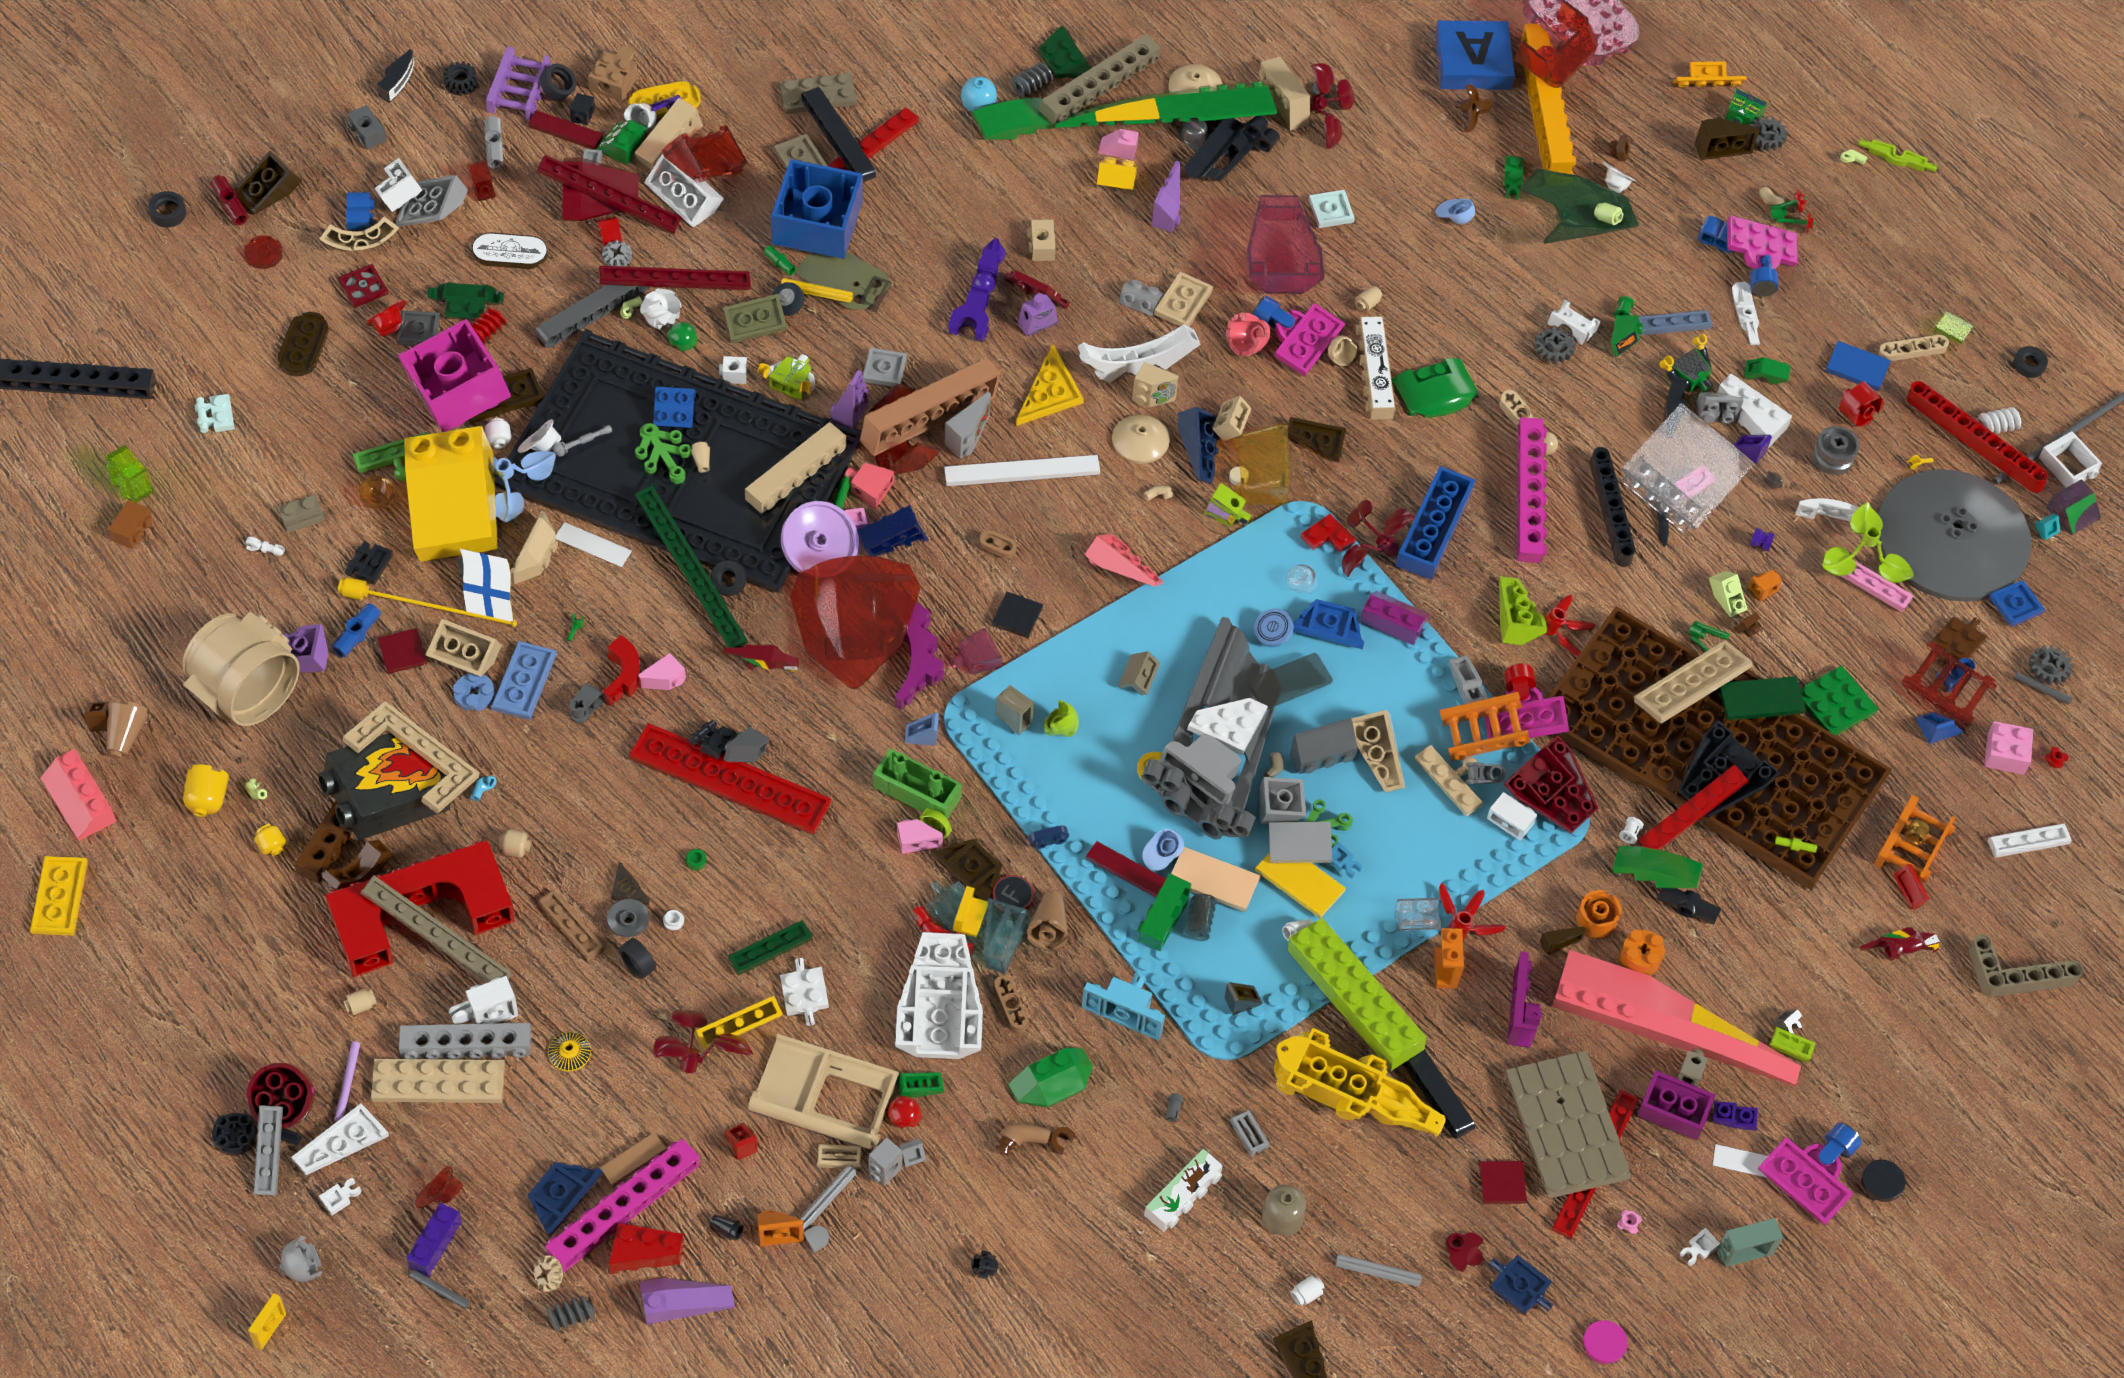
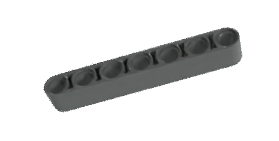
(585, 312)

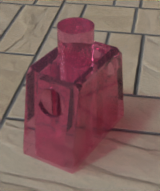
(977, 653)

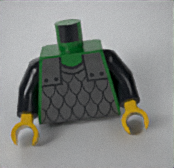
(1692, 368)

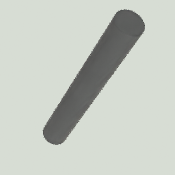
(2043, 688)
(438, 1288)

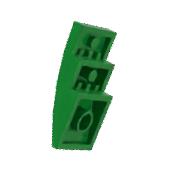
(1011, 118)
(1656, 865)

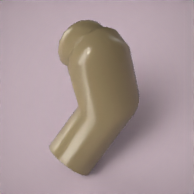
(1277, 765)

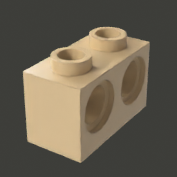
(1232, 418)

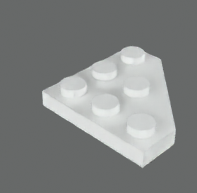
(1230, 723)

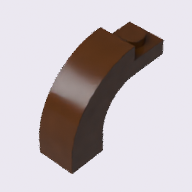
(368, 863)

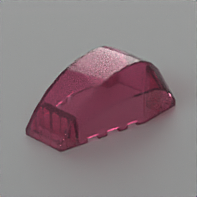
(1283, 248)

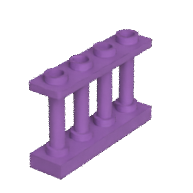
(505, 73)

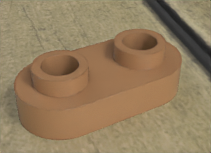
(998, 544)

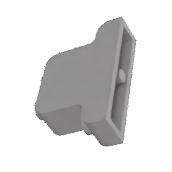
(1206, 765)

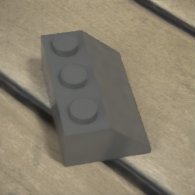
(1324, 746)

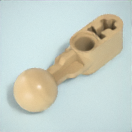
(1520, 406)

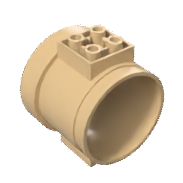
(240, 668)

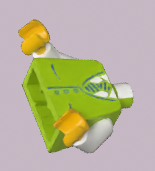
(790, 376)

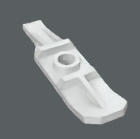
(1744, 303)

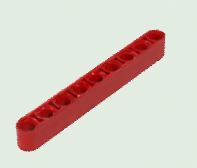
(1977, 437)

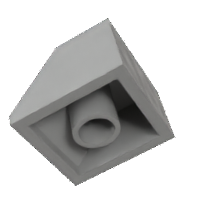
(1281, 800)

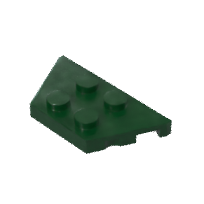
(1063, 55)

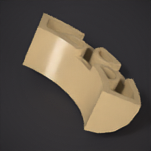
(359, 240)

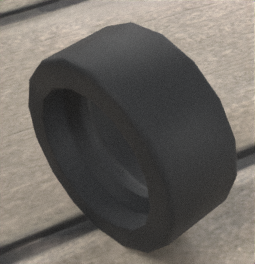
(550, 89)
(168, 220)
(637, 958)

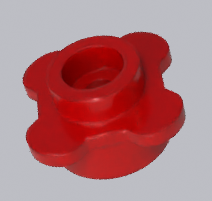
(2055, 762)

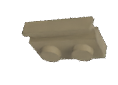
(301, 513)

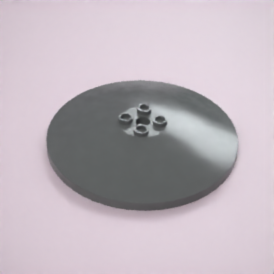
(1950, 560)

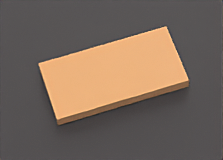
(1217, 878)

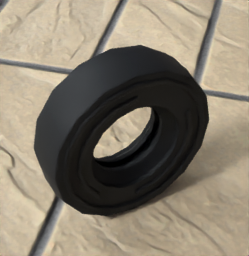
(2026, 370)
(740, 575)

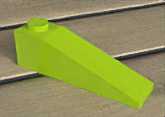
(1518, 615)

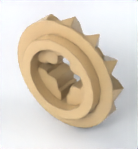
(554, 1277)

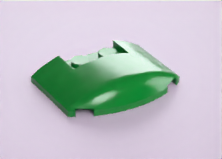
(1436, 389)

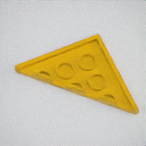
(1051, 390)

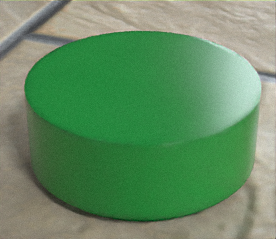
(696, 859)

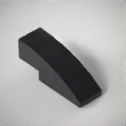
(1674, 398)

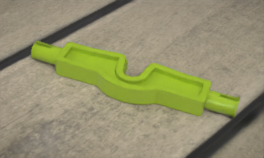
(1889, 153)

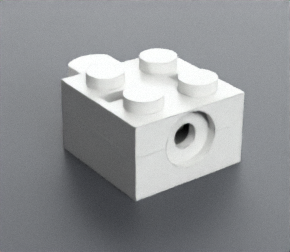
(487, 1003)

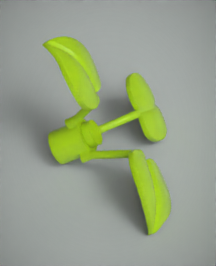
(1867, 522)

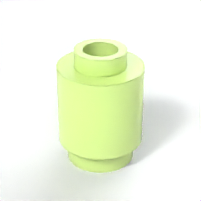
(1608, 213)

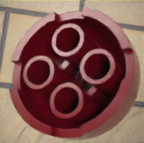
(275, 1082)

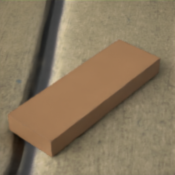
(633, 1159)

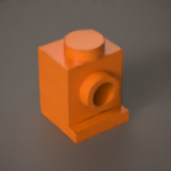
(1765, 584)

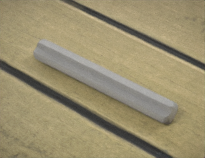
(827, 1196)
(1378, 1270)

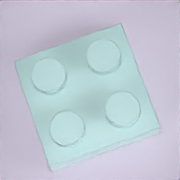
(1331, 208)

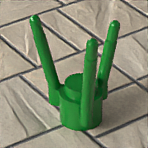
(1699, 630)

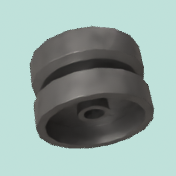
(1835, 450)

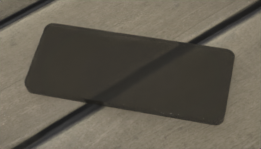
(1290, 681)

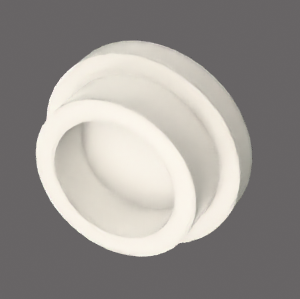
(673, 920)

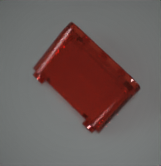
(706, 156)

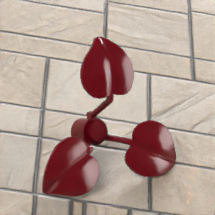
(1324, 79)
(1384, 542)
(690, 1056)

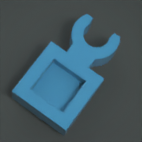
(1343, 859)

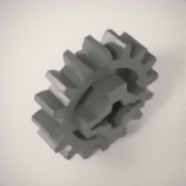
(1770, 134)
(1554, 345)
(2050, 665)

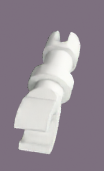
(255, 544)

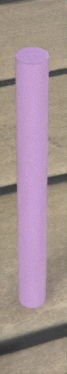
(346, 1085)

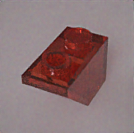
(481, 180)

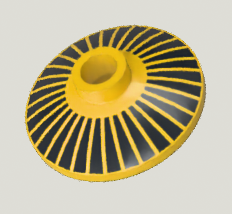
(573, 1059)

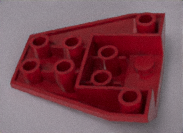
(580, 206)
(1554, 786)

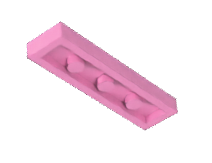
(1879, 587)

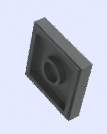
(417, 327)

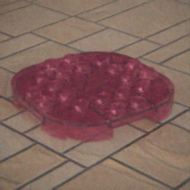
(1610, 21)

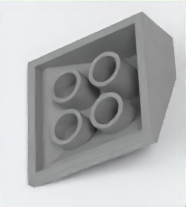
(434, 202)

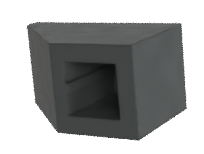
(746, 747)

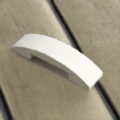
(1827, 507)

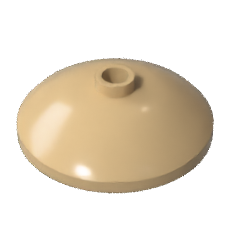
(1192, 77)
(1140, 446)

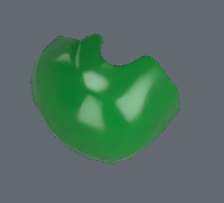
(682, 336)

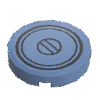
(1273, 627)

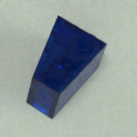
(892, 531)

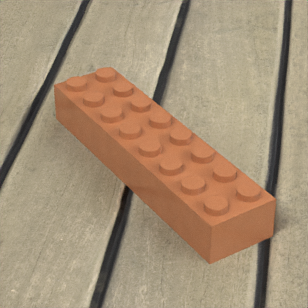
(928, 406)

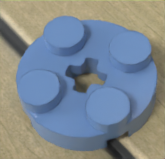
(469, 682)

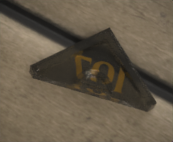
(627, 888)

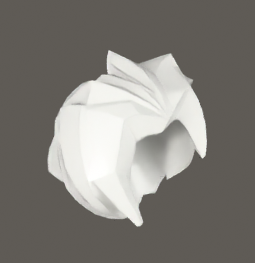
(661, 308)

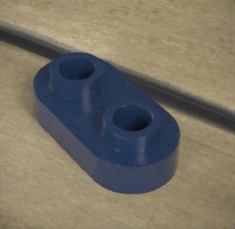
(1049, 836)

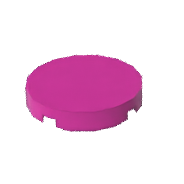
(1605, 1342)

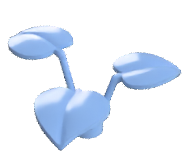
(536, 465)

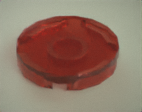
(263, 252)

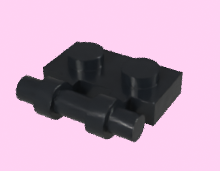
(374, 564)
(717, 740)

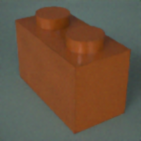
(130, 524)

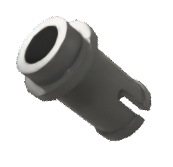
(1175, 1101)

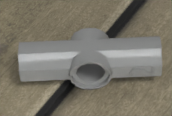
(494, 143)

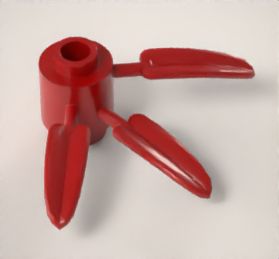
(1556, 618)
(1463, 919)

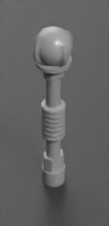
(561, 448)

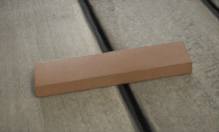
(571, 925)

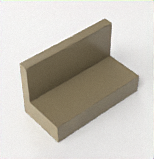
(1140, 672)

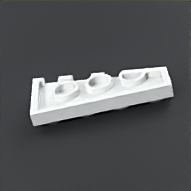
(342, 1139)

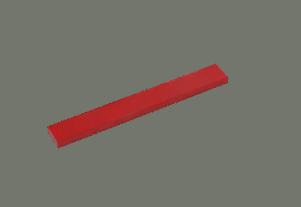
(1577, 1202)

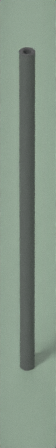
(2074, 428)

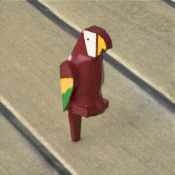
(765, 657)
(1904, 942)

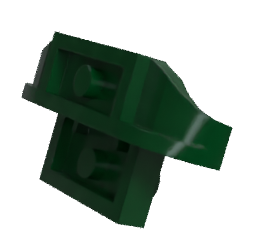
(465, 300)

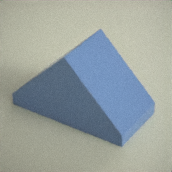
(923, 730)

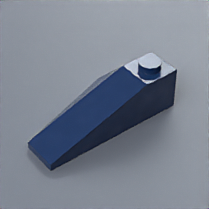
(1200, 441)

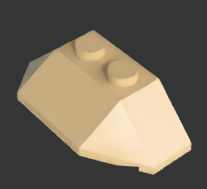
(536, 551)

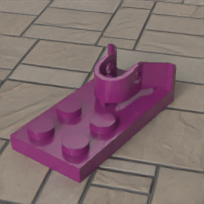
(1523, 1015)

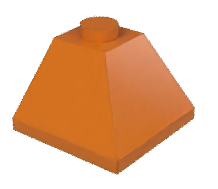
(779, 1228)

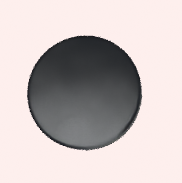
(234, 1133)
(1883, 1181)

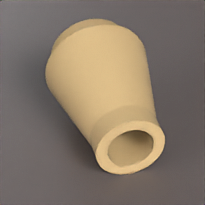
(701, 455)

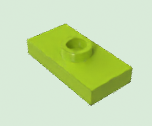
(1792, 1045)

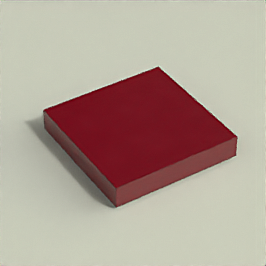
(402, 651)
(1502, 1182)

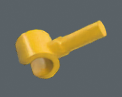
(1916, 461)

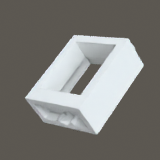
(2079, 450)

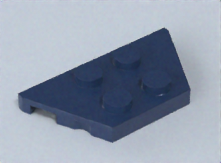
(560, 1193)

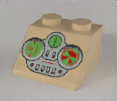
(1154, 386)

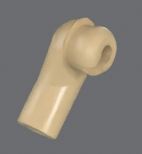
(1769, 198)
(1158, 490)

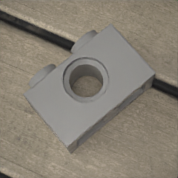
(885, 1162)

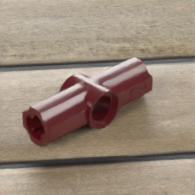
(229, 200)

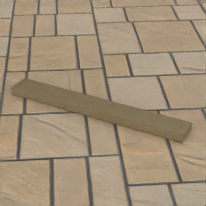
(433, 931)

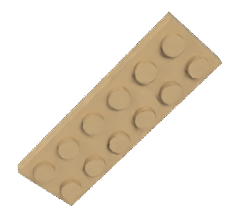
(1693, 681)
(438, 1080)

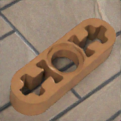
(1012, 995)

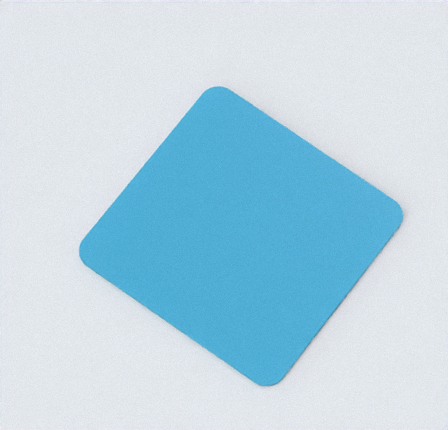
(1092, 785)

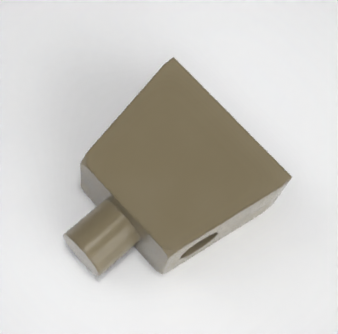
(1693, 1066)

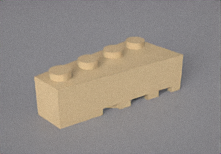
(1286, 92)
(678, 120)

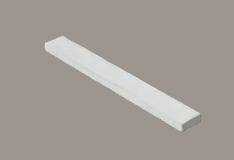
(1022, 470)

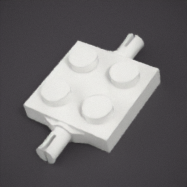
(804, 991)

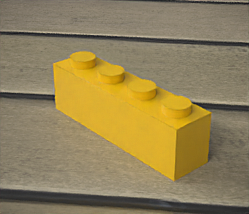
(740, 1022)

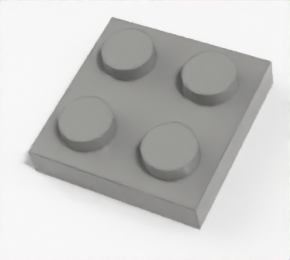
(884, 367)

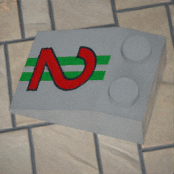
(967, 426)

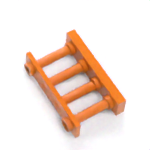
(1482, 708)
(1902, 825)

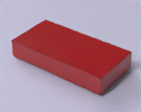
(1911, 887)

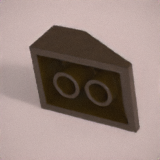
(1725, 138)
(267, 183)

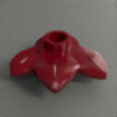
(1467, 1251)

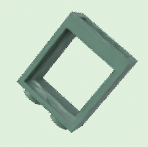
(1750, 1242)

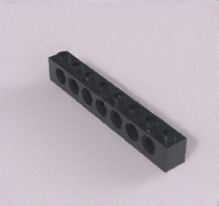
(77, 379)

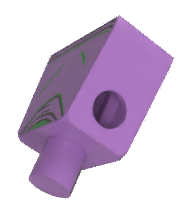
(1037, 315)

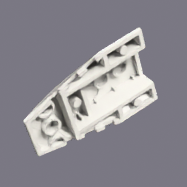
(940, 1001)

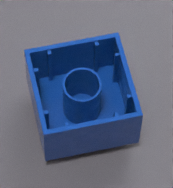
(817, 208)

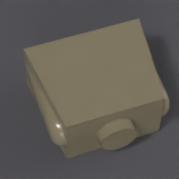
(1014, 709)

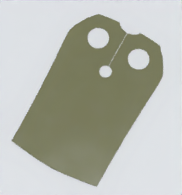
(841, 275)

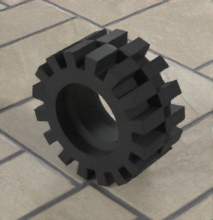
(460, 86)

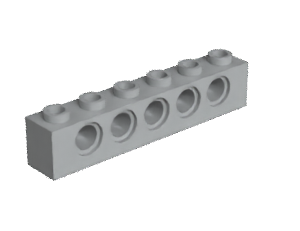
(457, 1033)

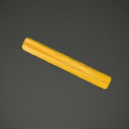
(822, 291)

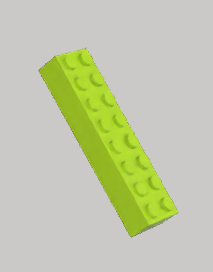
(1356, 994)

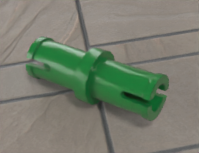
(780, 260)

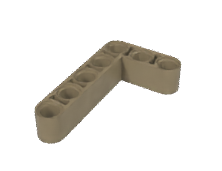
(2020, 975)

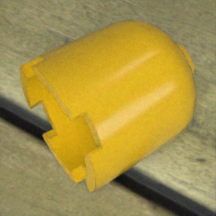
(204, 790)

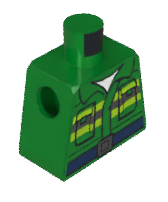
(1745, 108)

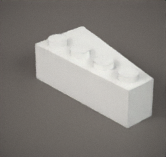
(1757, 412)

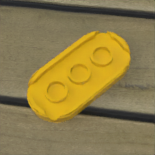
(662, 92)

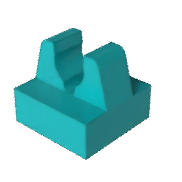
(2048, 526)

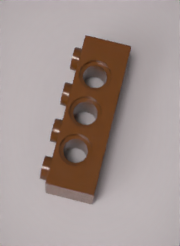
(307, 864)

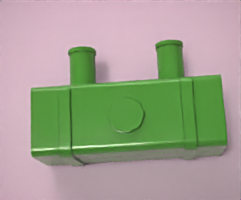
(916, 784)

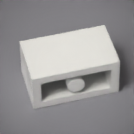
(1512, 816)

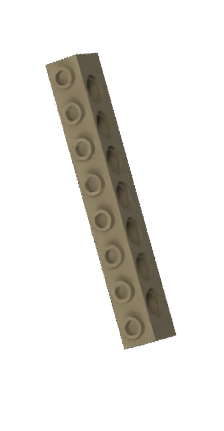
(1100, 79)

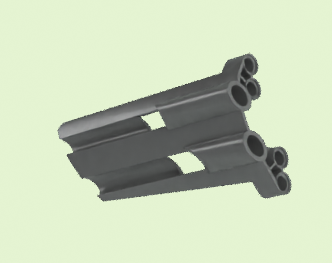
(1219, 682)

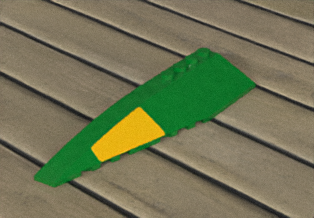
(1200, 104)

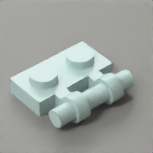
(221, 413)

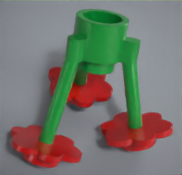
(1779, 211)

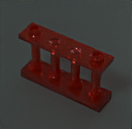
(1948, 703)

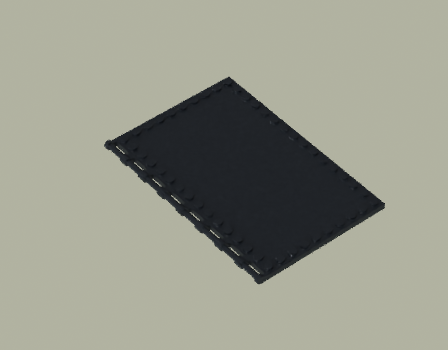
(710, 507)

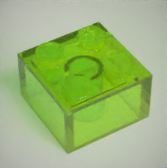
(128, 474)

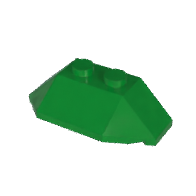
(1052, 1078)

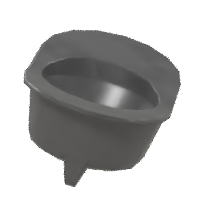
(1194, 133)

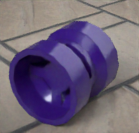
(1762, 539)

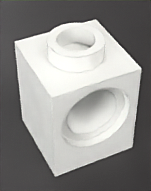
(734, 369)

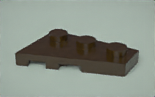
(1317, 436)

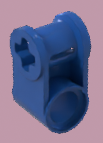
(1956, 674)

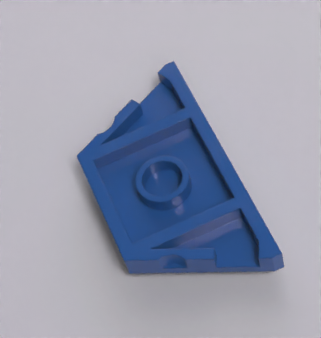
(1330, 623)

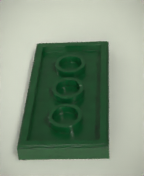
(1762, 698)

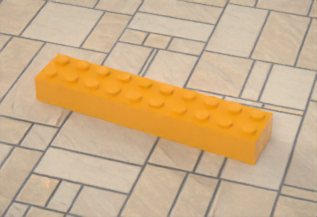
(1548, 111)

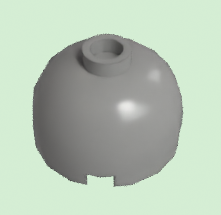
(300, 1261)

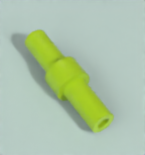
(1796, 844)

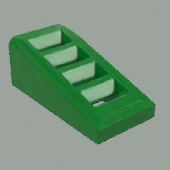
(920, 1091)

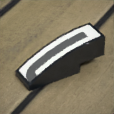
(396, 77)

